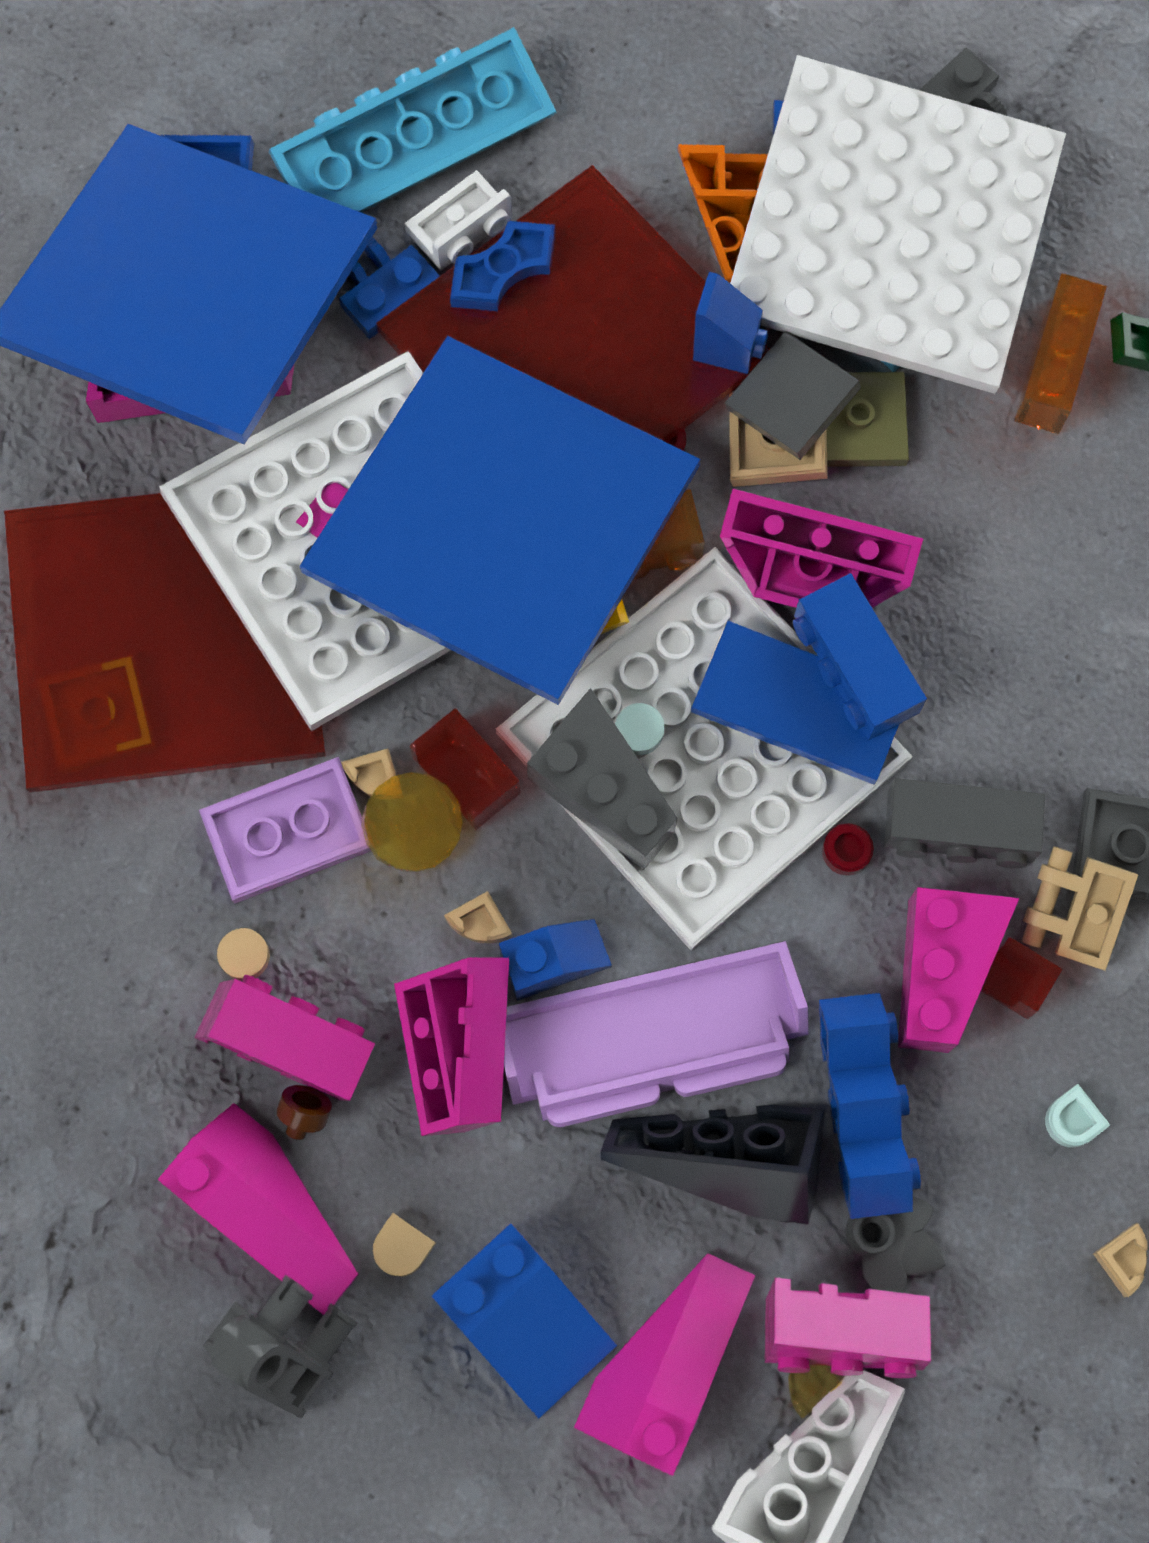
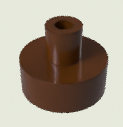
(303, 1110)

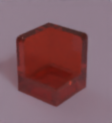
(1020, 978)

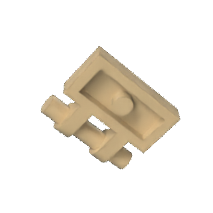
(1094, 914)

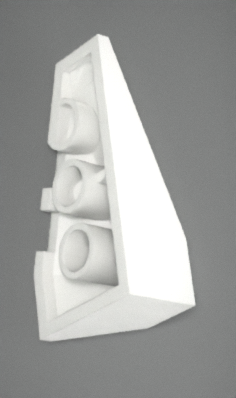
(817, 1472)

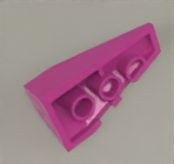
(253, 1196)
(661, 1376)

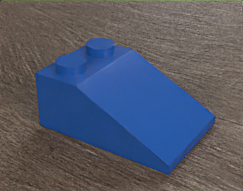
(524, 1320)

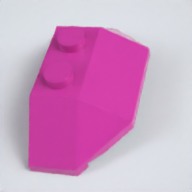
(797, 550)

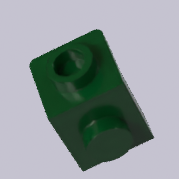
(1130, 341)

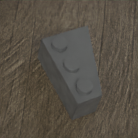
(603, 783)

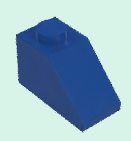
(727, 327)
(554, 956)

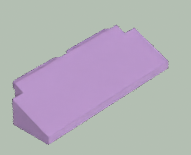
(655, 1034)

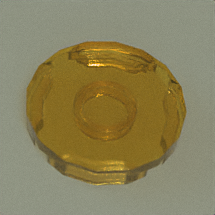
(412, 822)

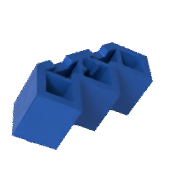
(867, 1106)

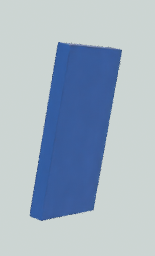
(783, 700)

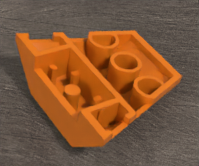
(725, 195)

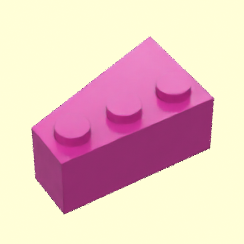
(456, 1043)

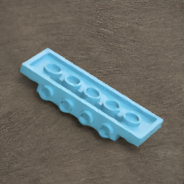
(418, 125)

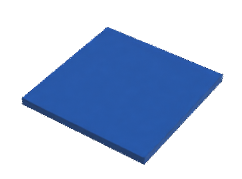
(184, 282)
(501, 518)

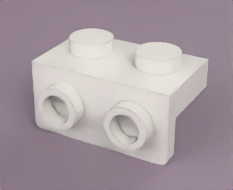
(460, 220)

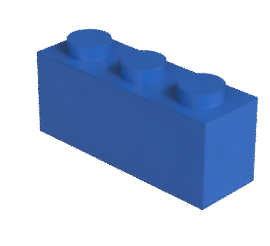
(858, 657)

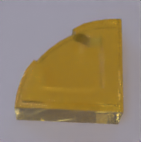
(810, 1387)

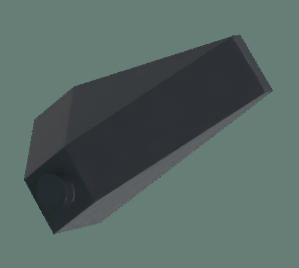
(745, 1162)

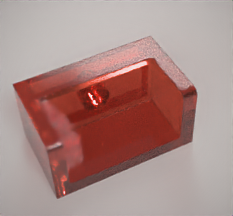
(467, 766)

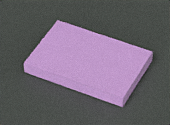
(285, 830)

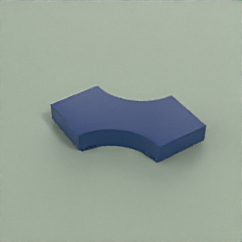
(486, 276)

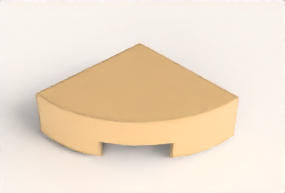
(369, 770)
(479, 921)
(1125, 1259)

